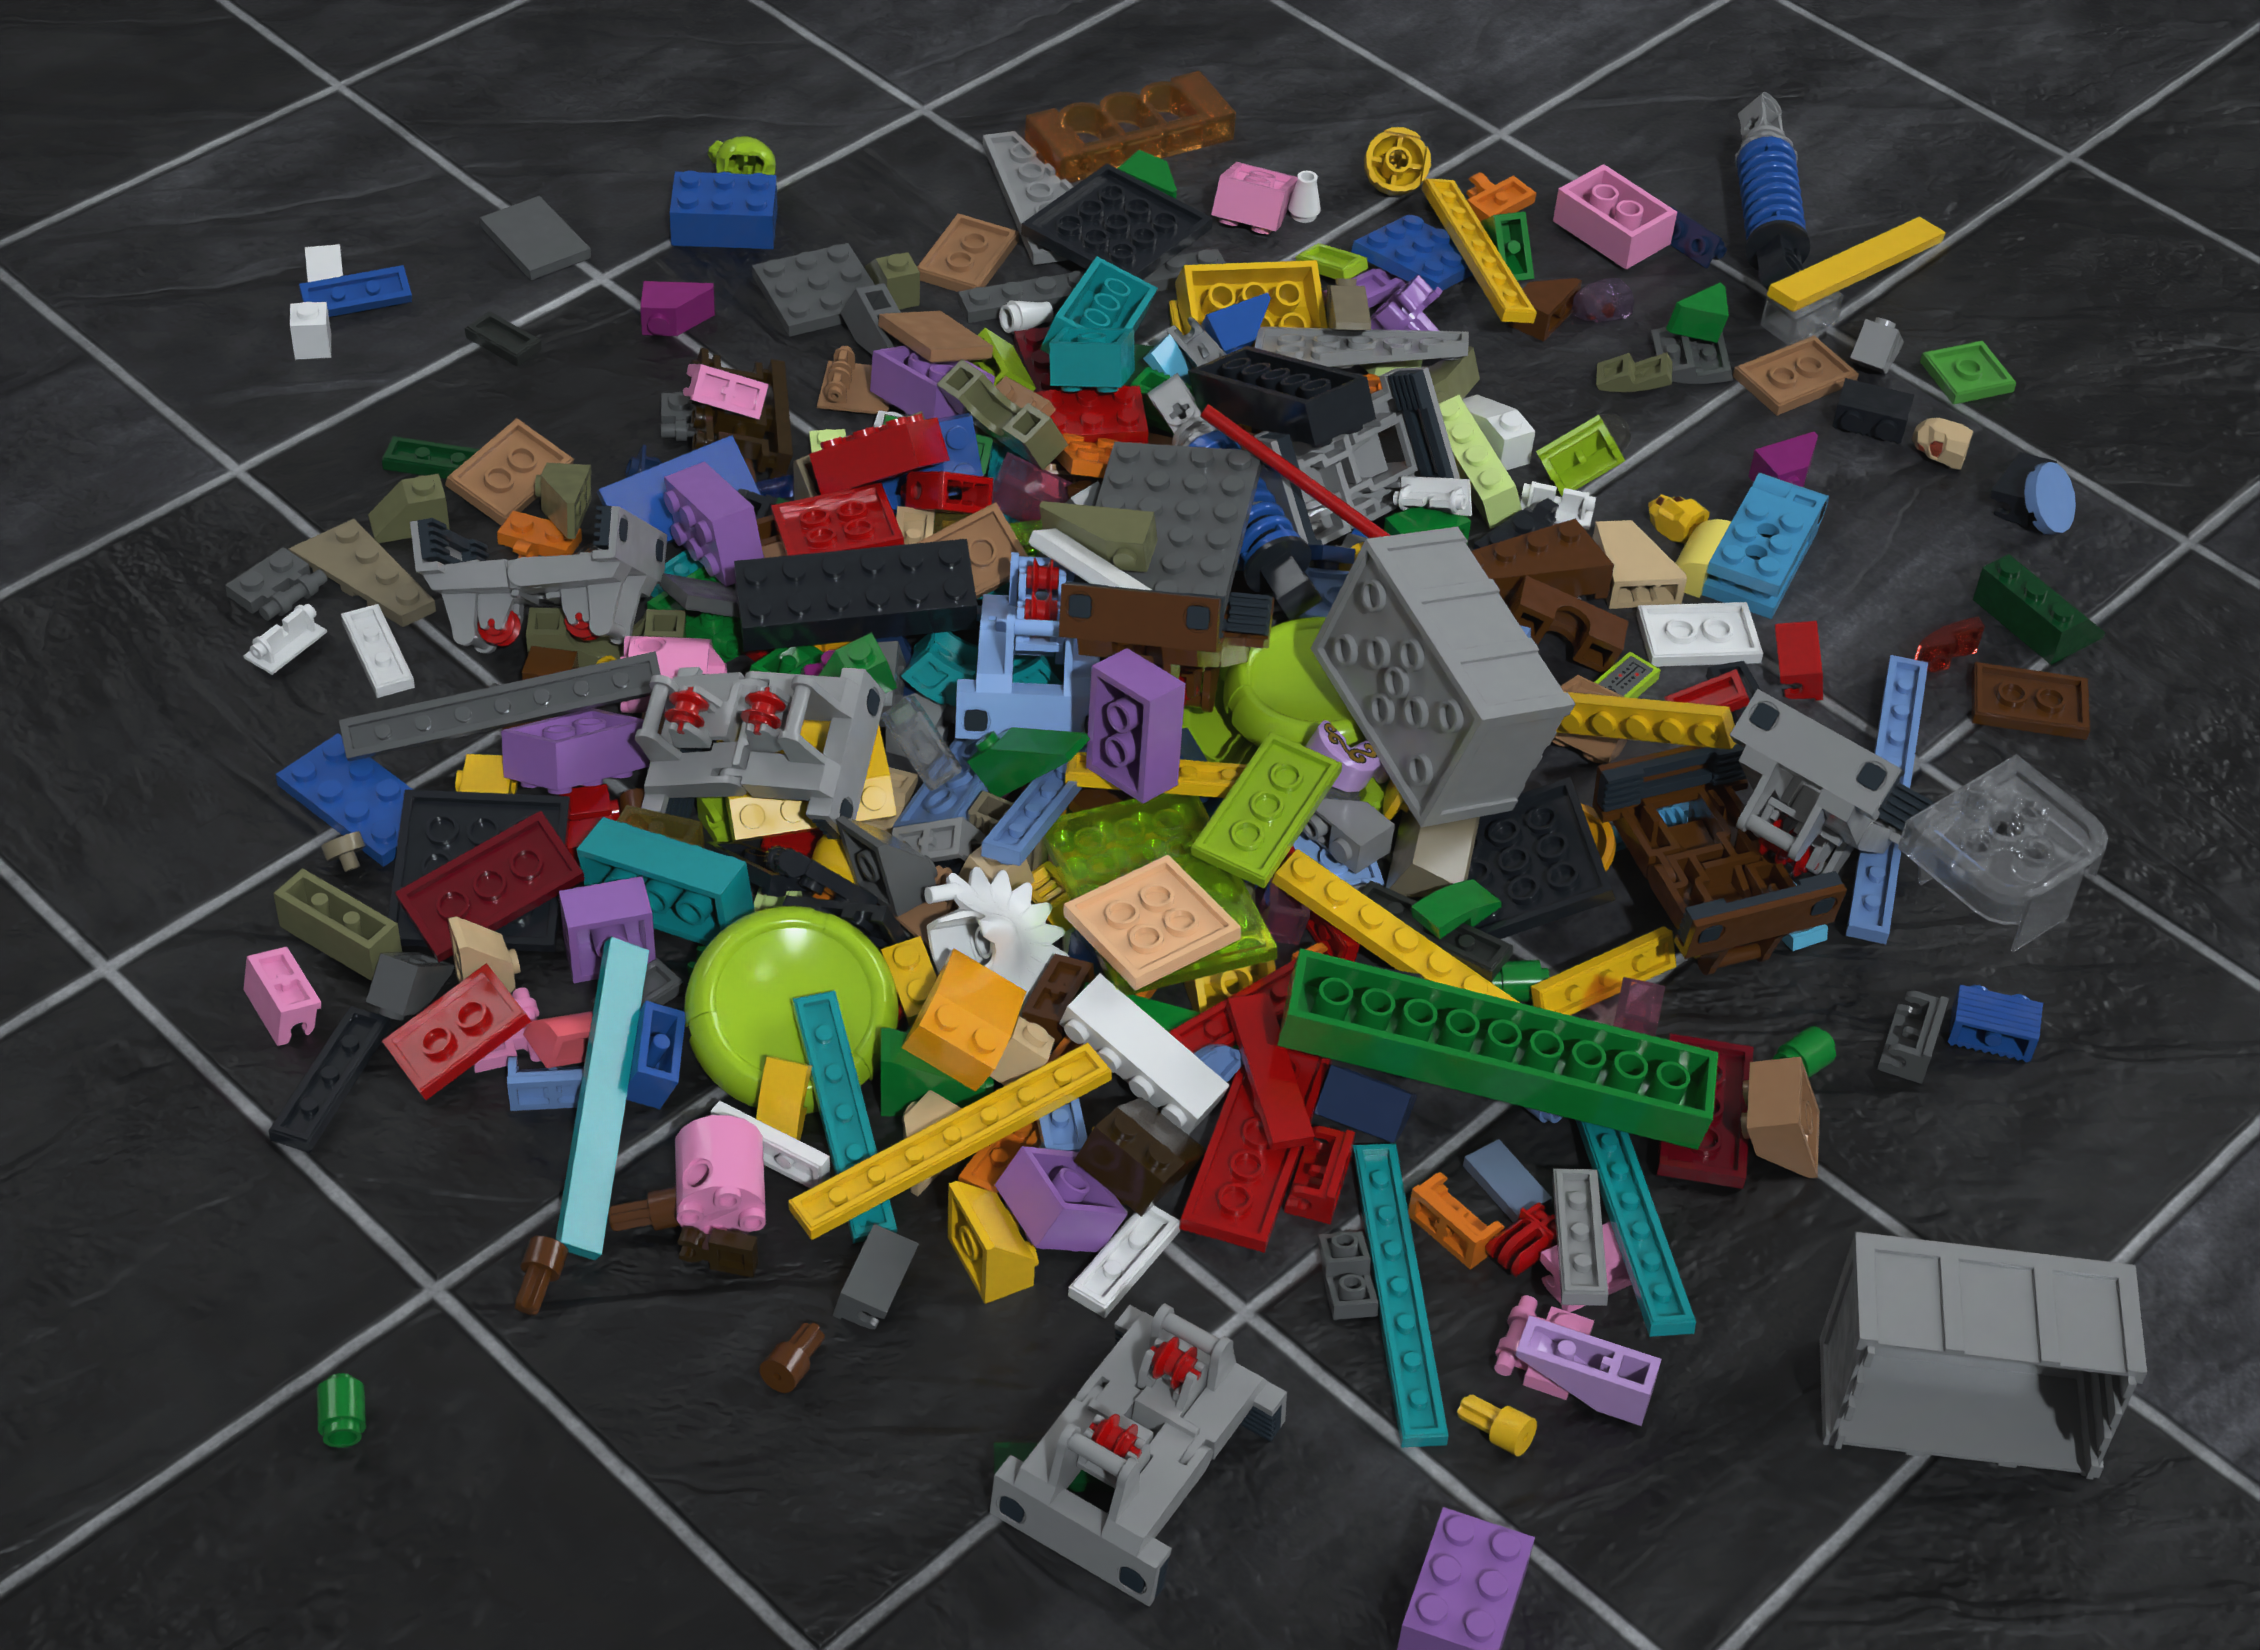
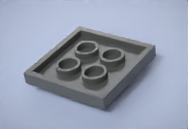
(811, 287)

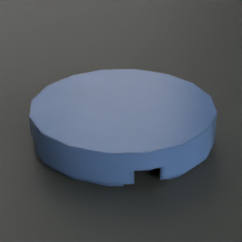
(2050, 498)

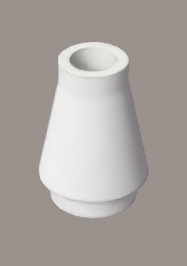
(1305, 200)
(1024, 315)

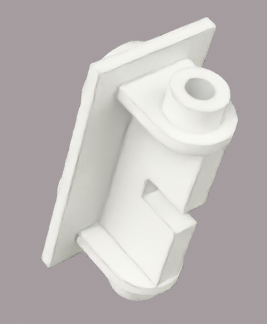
(1435, 493)
(1571, 505)
(285, 642)

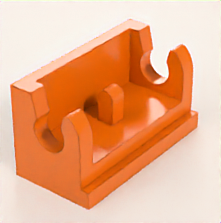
(1451, 1221)

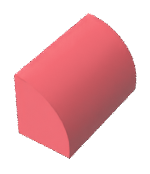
(560, 1039)

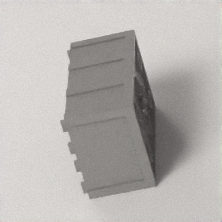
(1439, 676)
(1980, 1353)

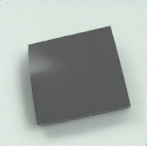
(1694, 359)

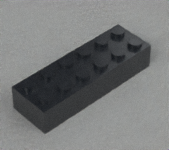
(1284, 395)
(855, 594)

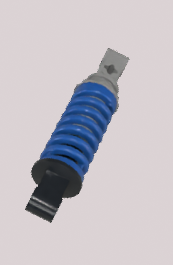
(1770, 193)
(1271, 552)

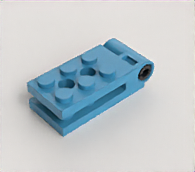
(1778, 527)

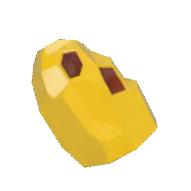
(1676, 516)

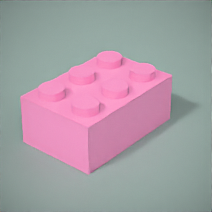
(1614, 216)

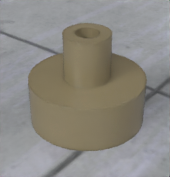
(344, 849)

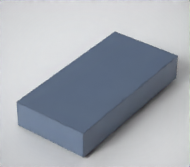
(1505, 1179)

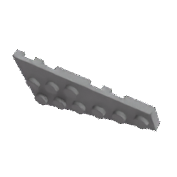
(1025, 184)
(1355, 347)

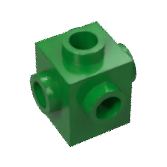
(723, 631)

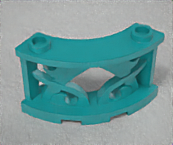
(945, 658)

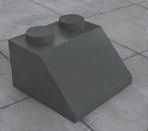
(886, 865)

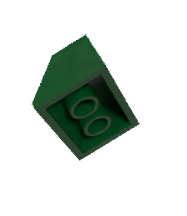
(2033, 610)

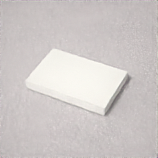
(1699, 634)

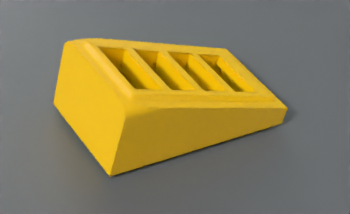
(1051, 892)

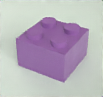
(602, 912)
(1059, 1201)

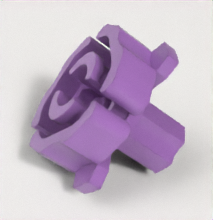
(1405, 308)

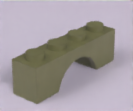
(1021, 429)
(548, 629)

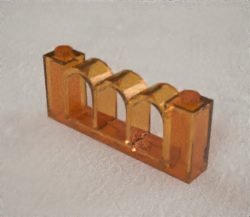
(1202, 123)

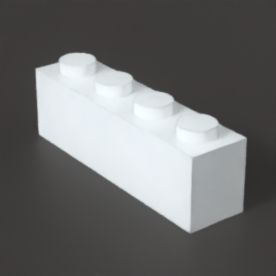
(1143, 1054)

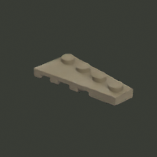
(366, 570)

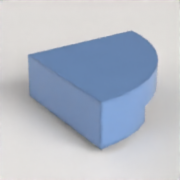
(1221, 1059)

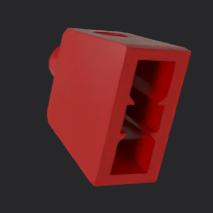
(931, 491)

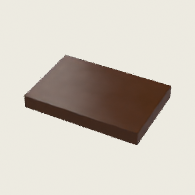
(2030, 700)

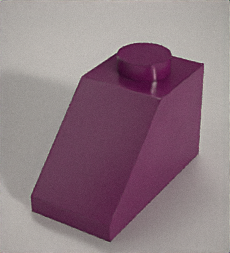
(675, 306)
(1785, 459)

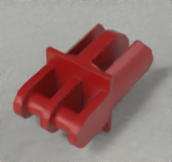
(1524, 1240)

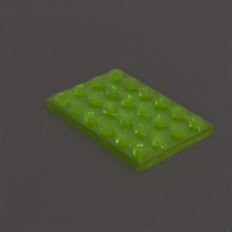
(1123, 836)

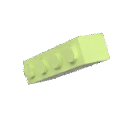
(1476, 460)

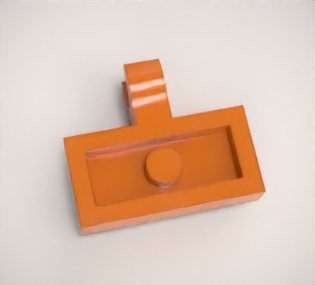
(1498, 199)
(535, 536)

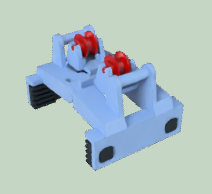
(1024, 628)

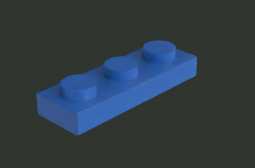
(359, 291)

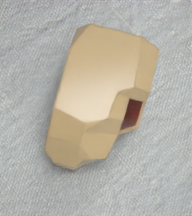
(1943, 441)

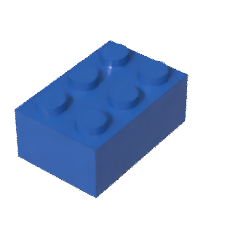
(723, 210)

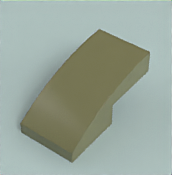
(1625, 375)

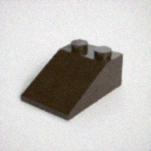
(1139, 1154)

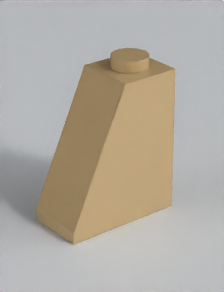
(1640, 569)

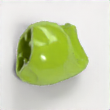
(742, 156)

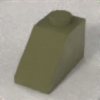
(899, 276)
(408, 502)

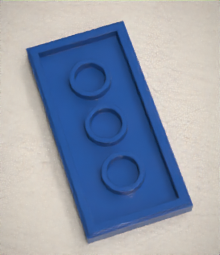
(644, 491)

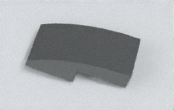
(1347, 1275)

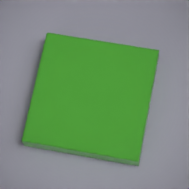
(1968, 372)

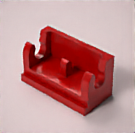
(1800, 659)
(1321, 1175)

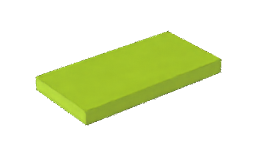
(1266, 809)

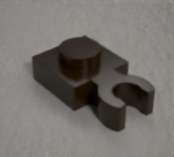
(725, 1250)

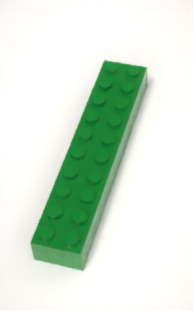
(1499, 1049)

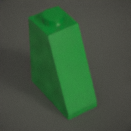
(910, 1078)

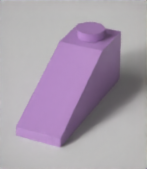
(1592, 1369)

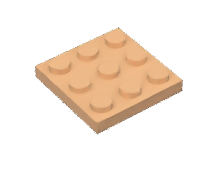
(1152, 922)

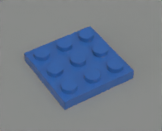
(1412, 249)

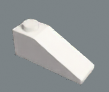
(1504, 429)

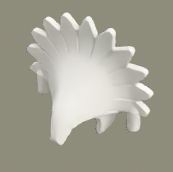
(994, 928)

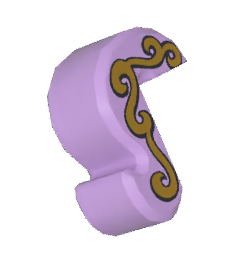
(1358, 762)

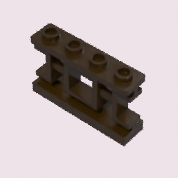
(775, 450)

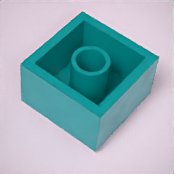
(1091, 358)

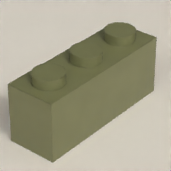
(335, 922)

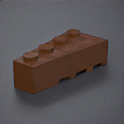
(1555, 555)

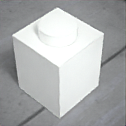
(310, 330)

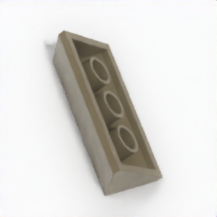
(1430, 855)

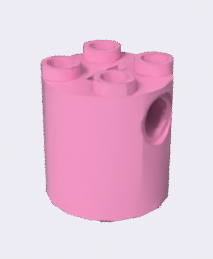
(672, 655)
(720, 1175)

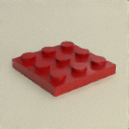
(837, 521)

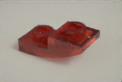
(1950, 641)

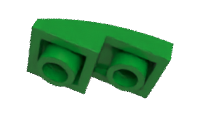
(1454, 905)

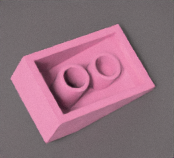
(1253, 197)

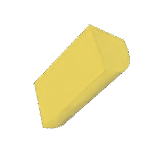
(1699, 551)

